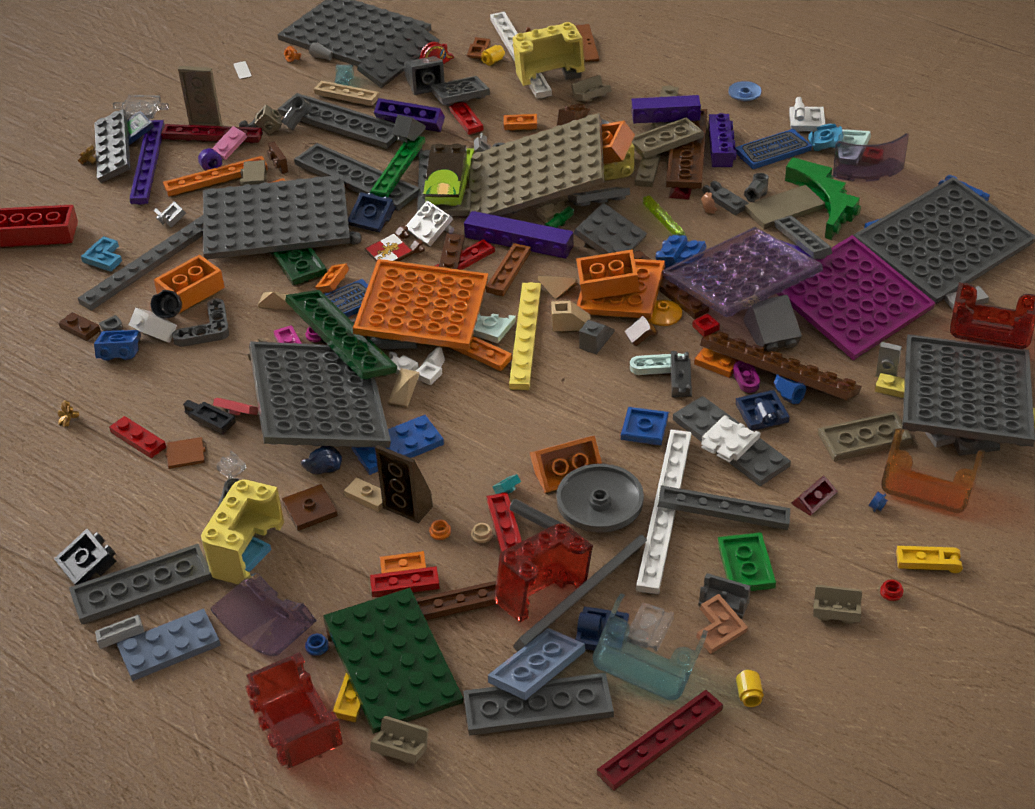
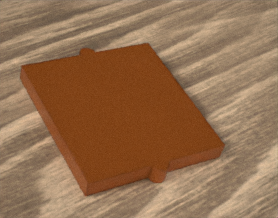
(185, 452)

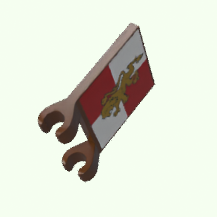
(393, 246)

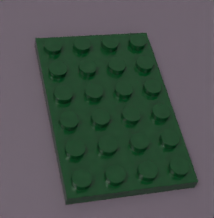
(392, 659)

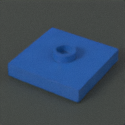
(644, 426)

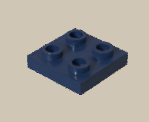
(762, 410)
(591, 625)

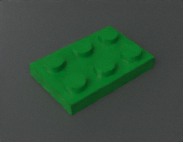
(747, 560)

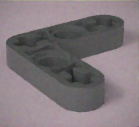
(188, 335)

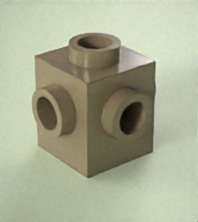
(268, 119)

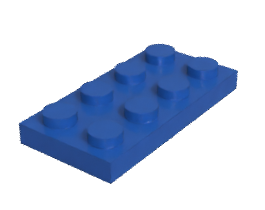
(406, 439)

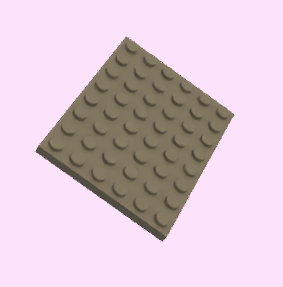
(538, 167)

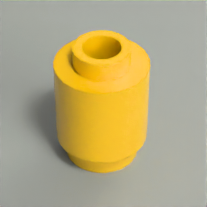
(493, 54)
(749, 688)

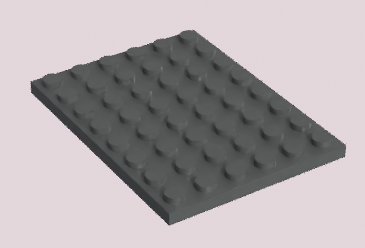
(348, 29)
(274, 217)
(945, 238)
(968, 390)
(314, 398)

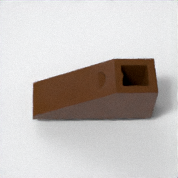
(571, 113)

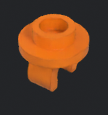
(291, 54)

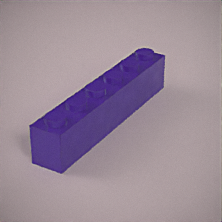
(508, 231)

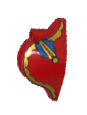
(437, 50)

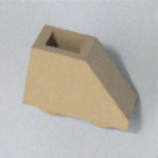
(567, 316)

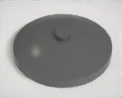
(600, 498)

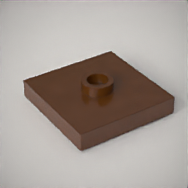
(309, 507)

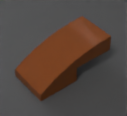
(478, 46)

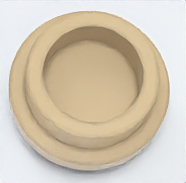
(481, 533)

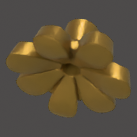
(87, 156)
(66, 414)

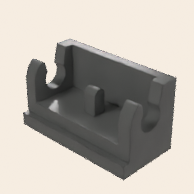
(680, 375)
(733, 592)

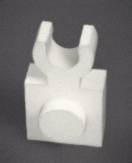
(403, 362)

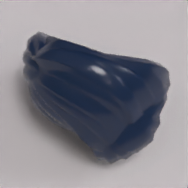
(323, 460)

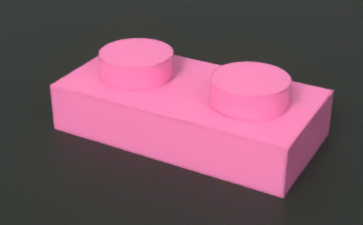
(229, 142)

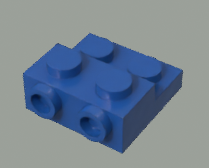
(678, 248)
(117, 344)

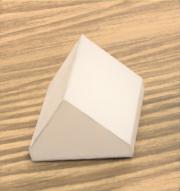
(436, 357)

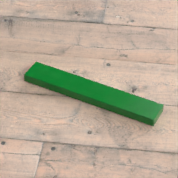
(397, 167)

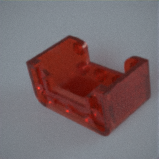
(992, 323)
(546, 558)
(292, 711)

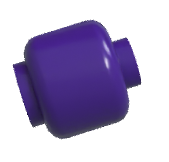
(209, 159)

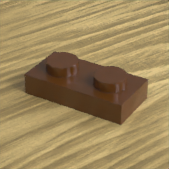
(278, 157)
(79, 326)

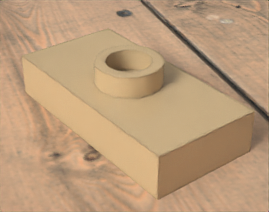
(364, 494)

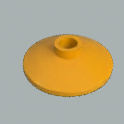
(665, 313)

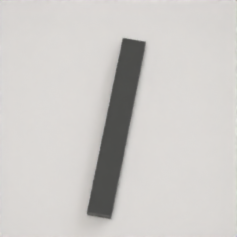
(580, 592)

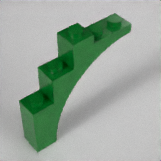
(820, 180)

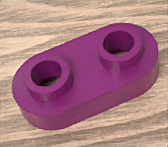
(746, 377)

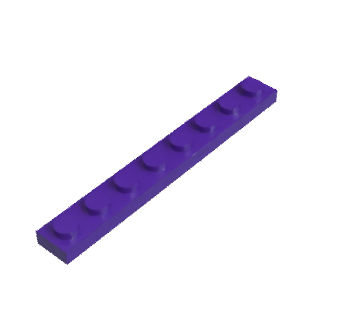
(147, 164)

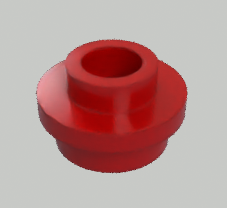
(891, 590)

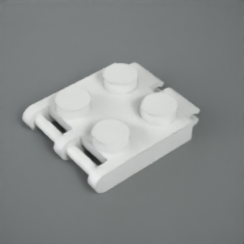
(729, 439)

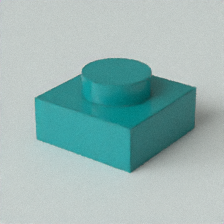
(507, 485)

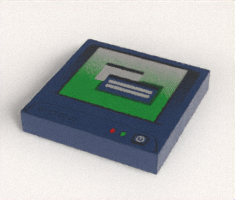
(138, 126)

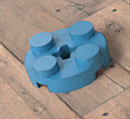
(825, 137)

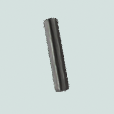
(532, 514)

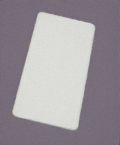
(242, 69)

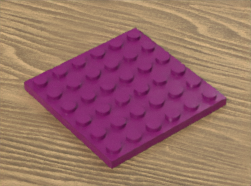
(857, 298)

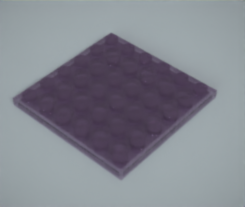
(742, 271)

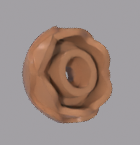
(708, 203)

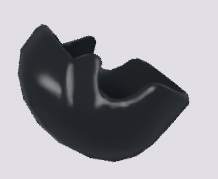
(166, 304)

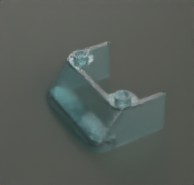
(641, 666)

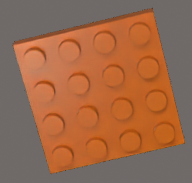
(631, 304)

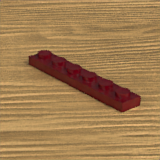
(207, 133)
(659, 740)

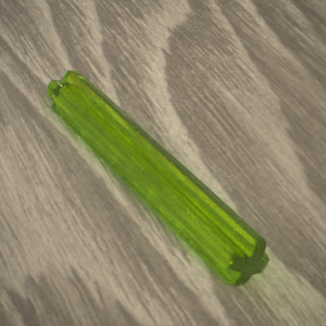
(662, 216)

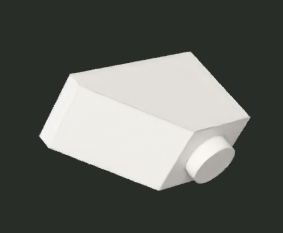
(152, 325)

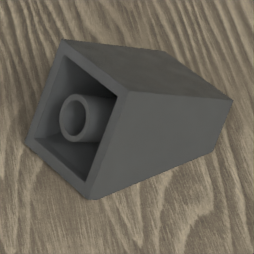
(423, 73)
(773, 323)

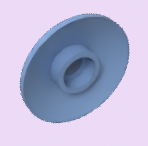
(744, 91)

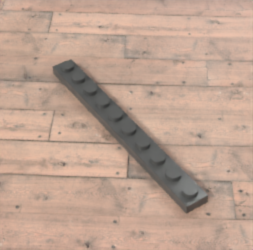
(142, 265)

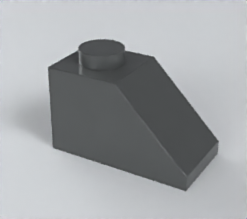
(407, 128)
(594, 336)

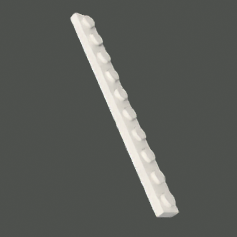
(507, 31)
(662, 518)

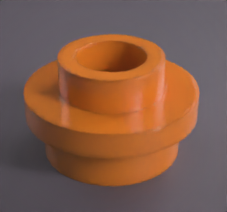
(440, 530)

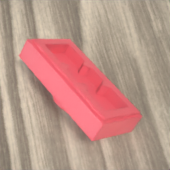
(235, 407)

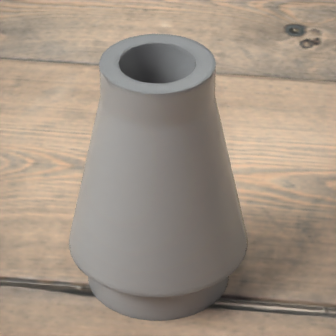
(319, 51)

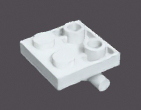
(805, 118)
(429, 223)

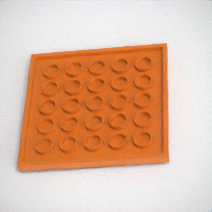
(421, 304)

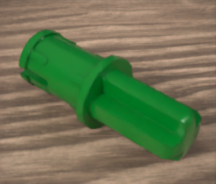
(560, 218)

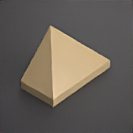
(557, 285)
(274, 301)
(403, 388)

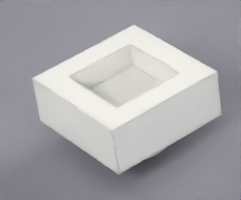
(429, 373)

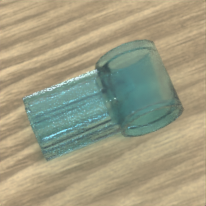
(344, 74)

